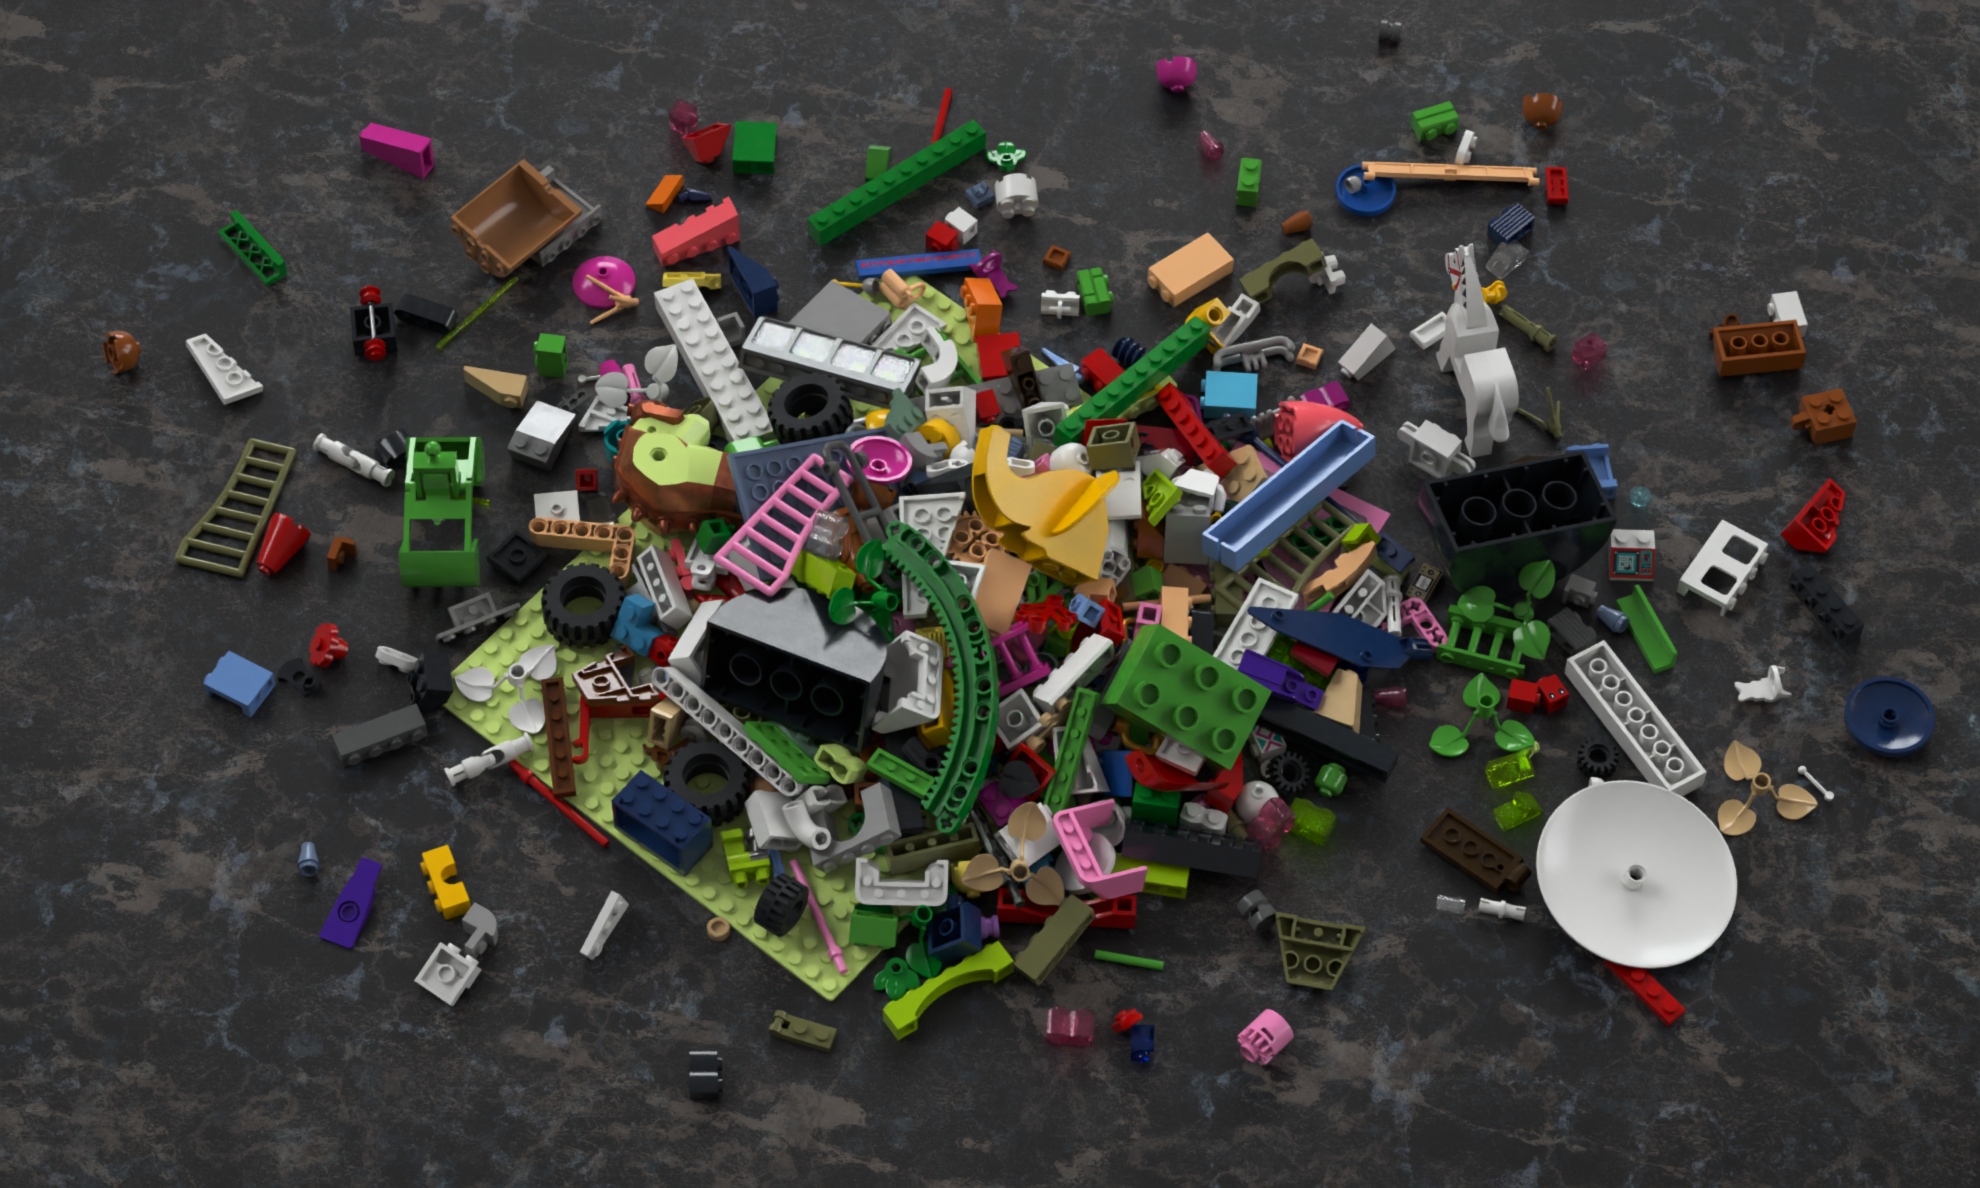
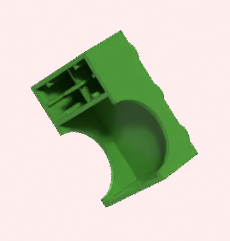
(1186, 696)

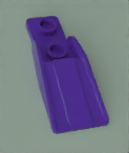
(1280, 679)
(352, 905)

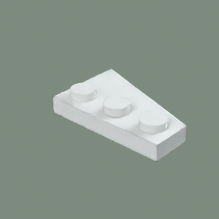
(603, 926)

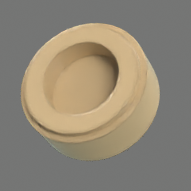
(718, 929)

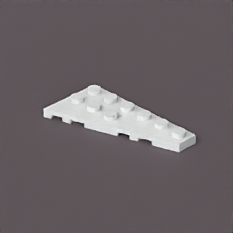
(936, 519)

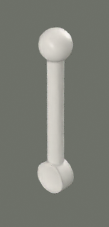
(583, 379)
(1828, 795)

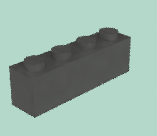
(379, 735)

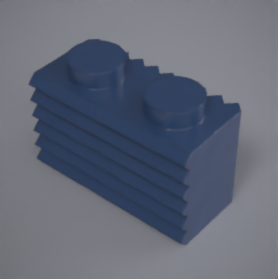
(1511, 225)

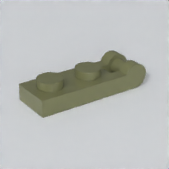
(802, 1031)

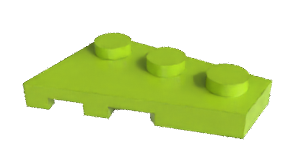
(1160, 495)

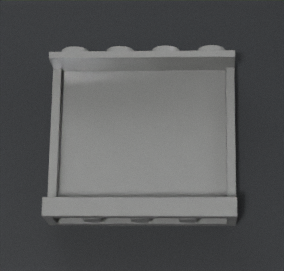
(589, 218)
(844, 315)

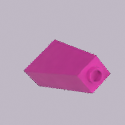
(399, 148)

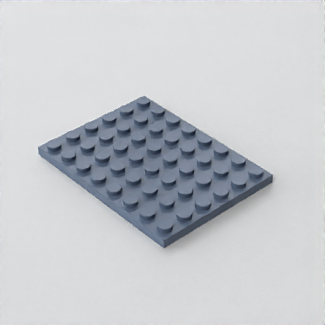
(764, 470)

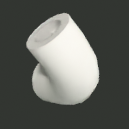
(804, 827)

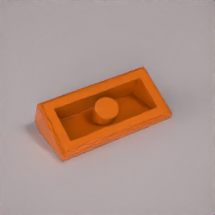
(665, 193)

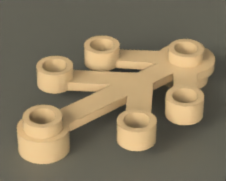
(1059, 719)

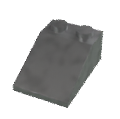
(541, 436)

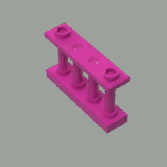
(1017, 678)

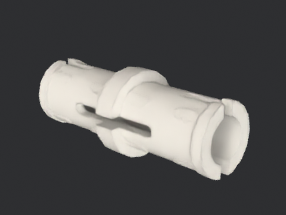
(1501, 909)

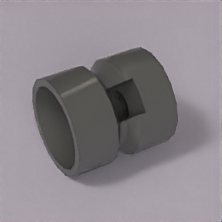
(1257, 910)

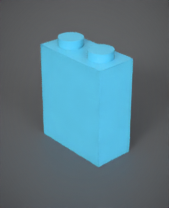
(1228, 394)

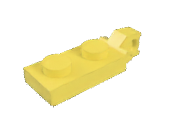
(711, 281)

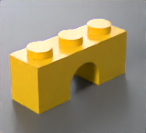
(451, 898)

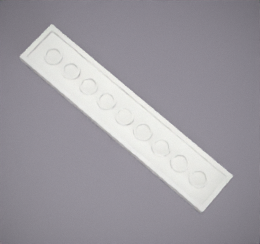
(1242, 634)

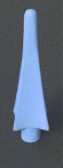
(1059, 361)

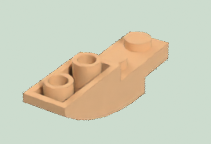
(1348, 570)

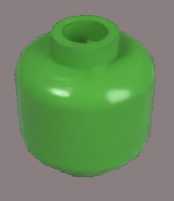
(1331, 780)

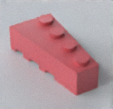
(698, 234)

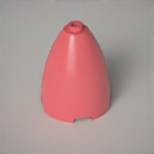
(1304, 422)

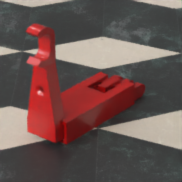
(634, 710)

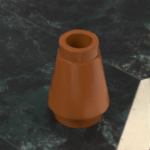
(1299, 222)

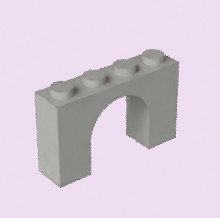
(878, 829)

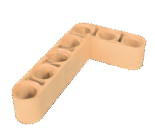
(592, 541)

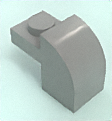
(921, 451)
(482, 927)

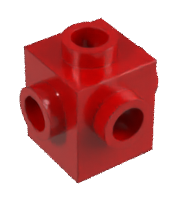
(662, 649)

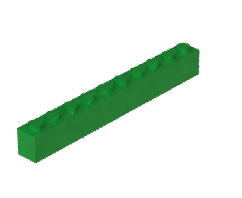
(896, 183)
(1136, 380)

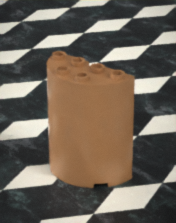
(512, 219)

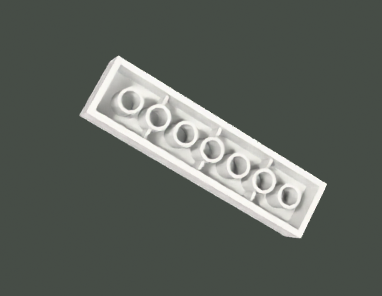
(1634, 720)

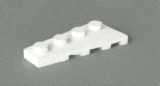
(221, 371)

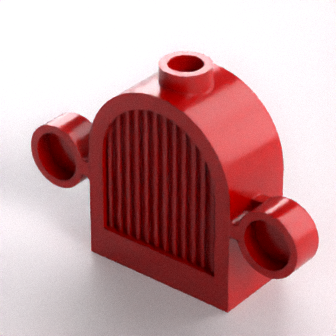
(1109, 626)

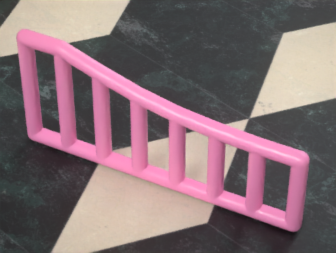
(799, 540)

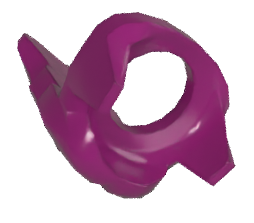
(994, 273)

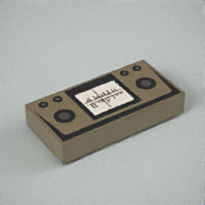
(1424, 583)

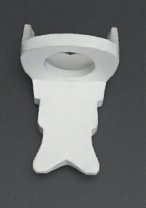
(1767, 689)

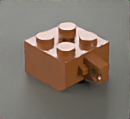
(1825, 416)

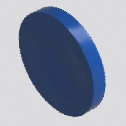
(1371, 199)

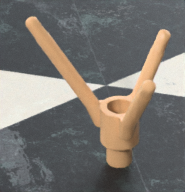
(621, 301)

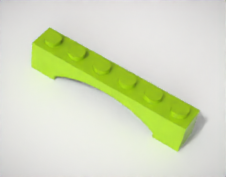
(988, 964)

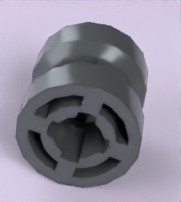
(1395, 31)

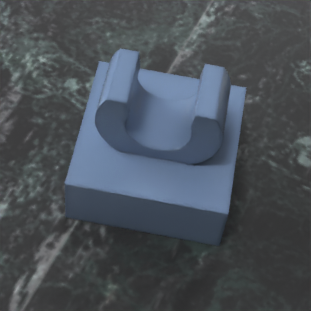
(979, 195)

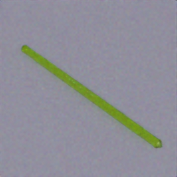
(477, 312)

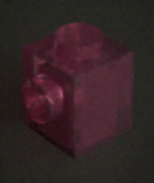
(683, 117)
(1589, 350)

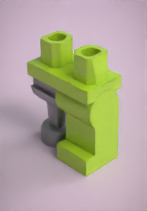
(743, 864)

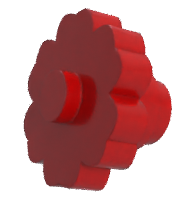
(327, 646)

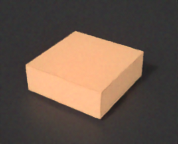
(1309, 356)

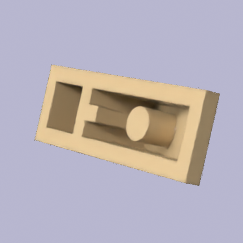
(501, 387)

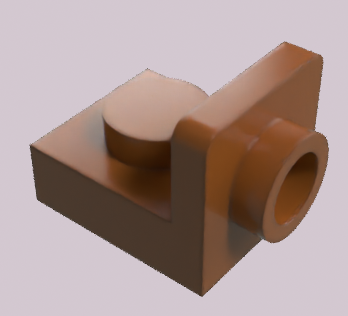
(338, 551)

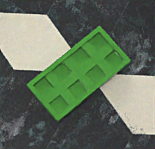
(786, 752)

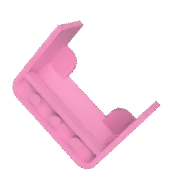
(1075, 834)

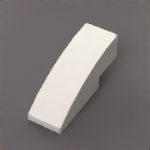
(1235, 324)

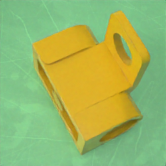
(1213, 314)

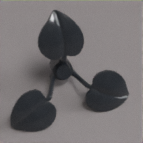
(1015, 782)

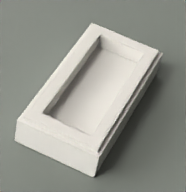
(1430, 331)

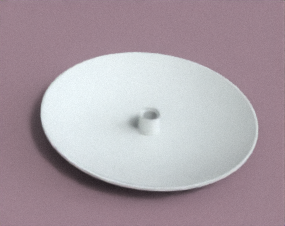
(1645, 832)

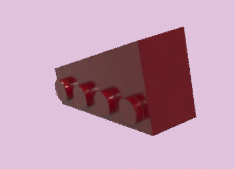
(1168, 438)

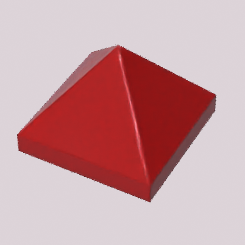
(587, 479)

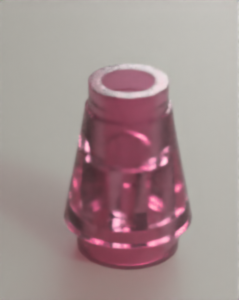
(1211, 146)
(1391, 696)

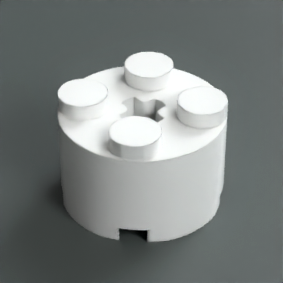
(1016, 195)

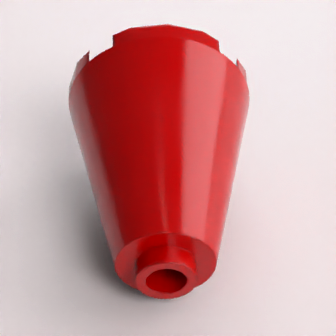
(280, 543)

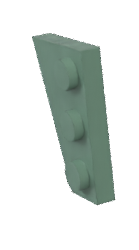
(903, 416)

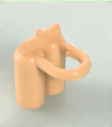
(898, 291)

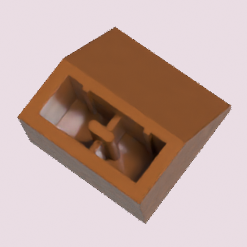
(1147, 538)

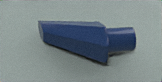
(694, 196)

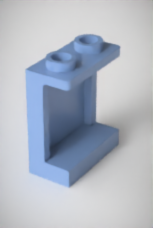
(1599, 460)
(240, 682)

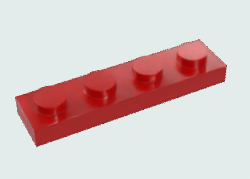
(1649, 992)

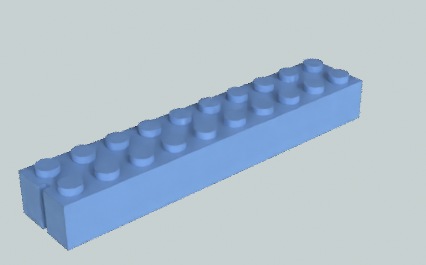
(1288, 495)

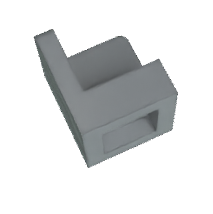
(732, 328)

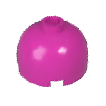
(1176, 73)

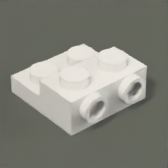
(448, 973)

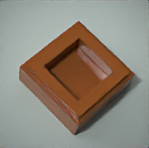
(1056, 258)

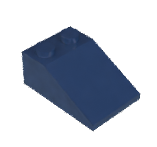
(753, 283)

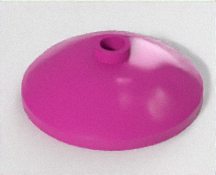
(610, 272)
(887, 459)

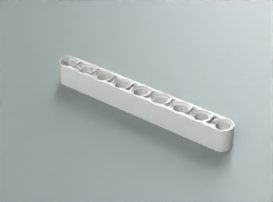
(720, 727)

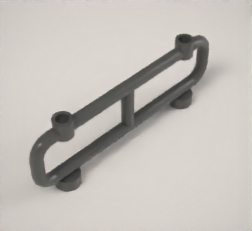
(857, 462)

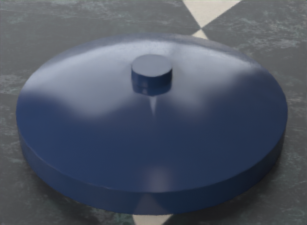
(1889, 716)

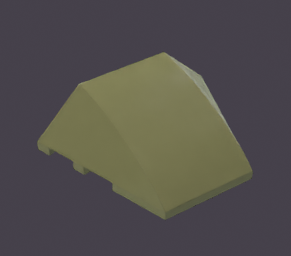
(1315, 950)

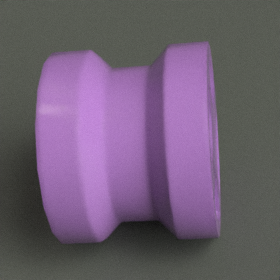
(989, 927)

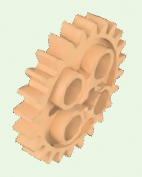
(967, 536)

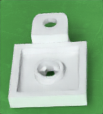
(703, 567)

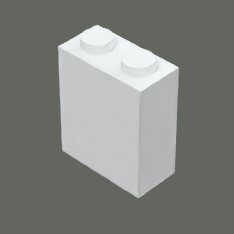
(769, 821)

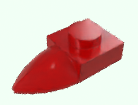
(1125, 1020)

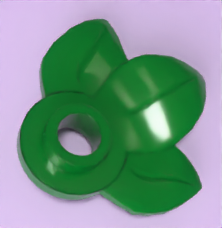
(1005, 156)
(896, 982)

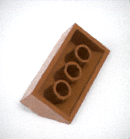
(1758, 348)

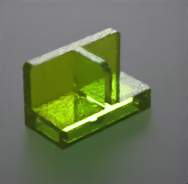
(1510, 769)

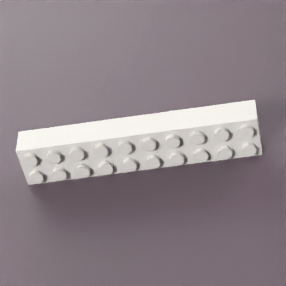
(712, 362)

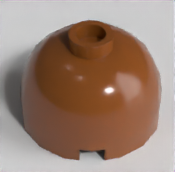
(1542, 110)
(121, 350)
(881, 492)

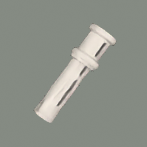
(1393, 589)

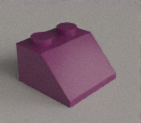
(998, 805)

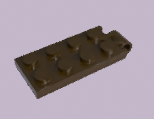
(1475, 852)

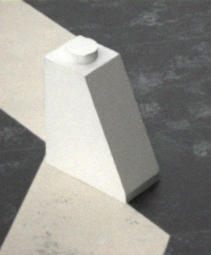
(1366, 353)

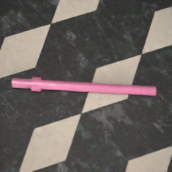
(834, 951)

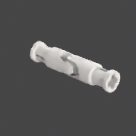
(350, 458)
(475, 765)

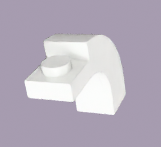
(944, 357)

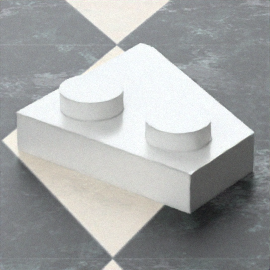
(600, 416)

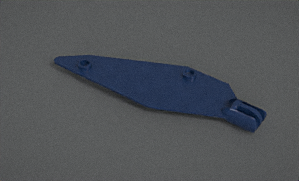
(1344, 637)

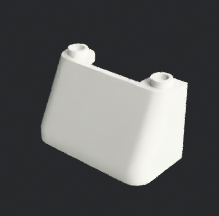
(915, 683)
(902, 892)

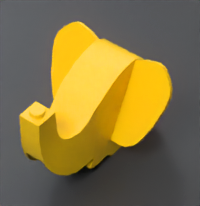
(1046, 518)

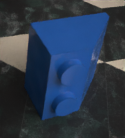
(1116, 772)

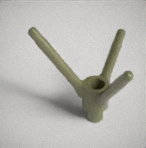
(1551, 423)

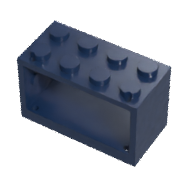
(662, 823)

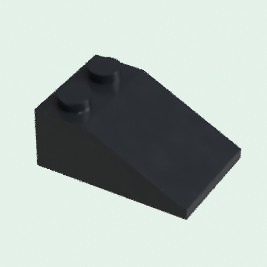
(951, 482)

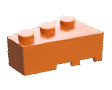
(981, 306)

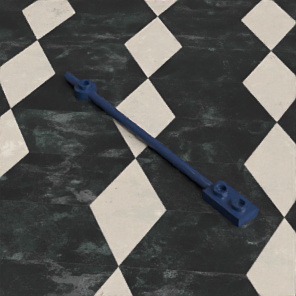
(1387, 549)

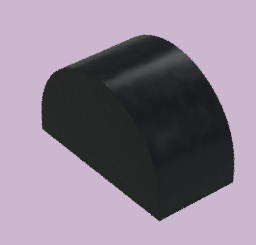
(1516, 515)
(796, 664)

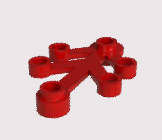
(1041, 612)

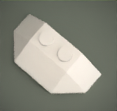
(1365, 600)

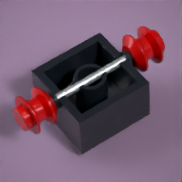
(373, 325)

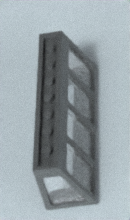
(864, 370)

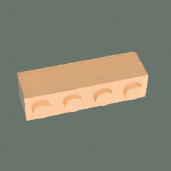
(1175, 609)

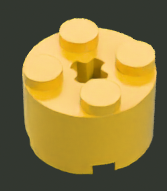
(937, 431)

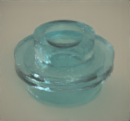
(1637, 500)

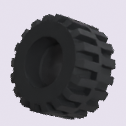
(781, 905)

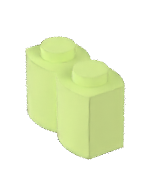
(840, 763)

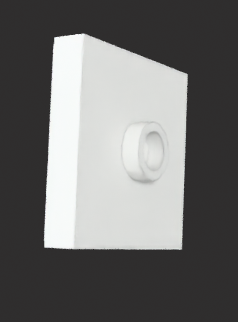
(557, 505)

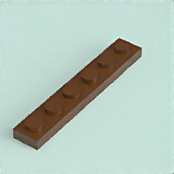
(558, 737)

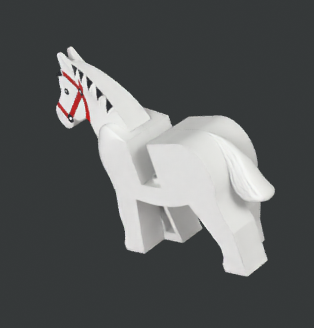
(1471, 352)

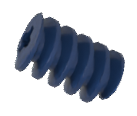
(1127, 352)

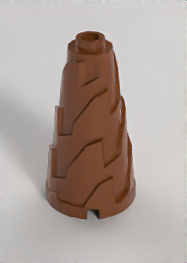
(850, 546)

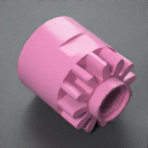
(1265, 1037)

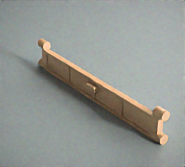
(1450, 172)

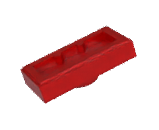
(1556, 185)

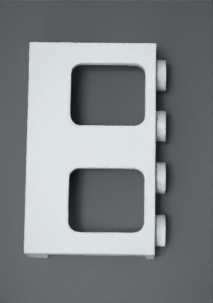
(1712, 556)

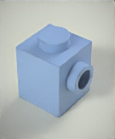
(1086, 610)

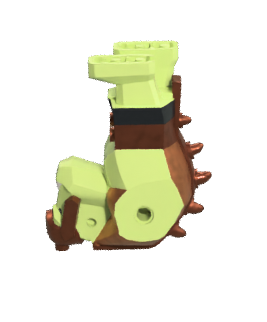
(671, 473)

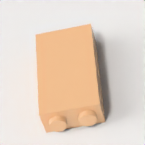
(1190, 270)
(1001, 590)

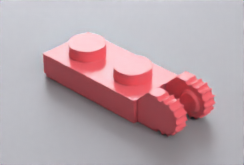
(677, 554)

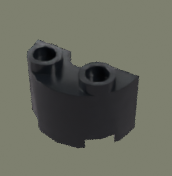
(392, 450)

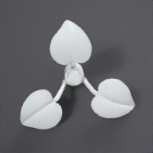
(659, 361)
(525, 716)

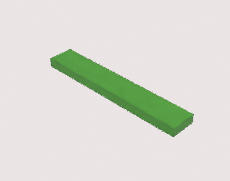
(1071, 749)

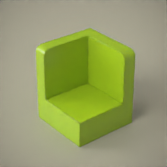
(1360, 534)

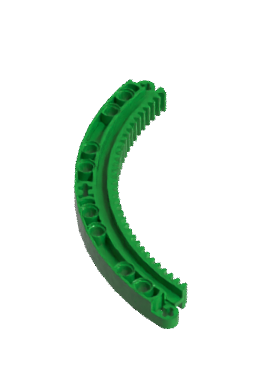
(973, 734)

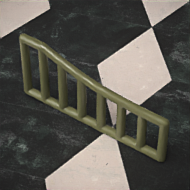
(228, 492)
(1312, 565)

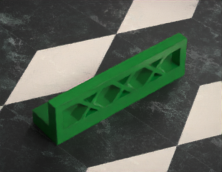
(257, 243)

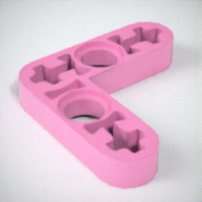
(1417, 617)

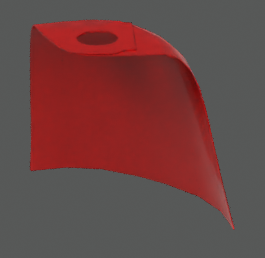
(1164, 777)

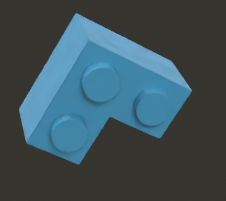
(633, 624)

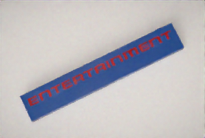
(918, 264)

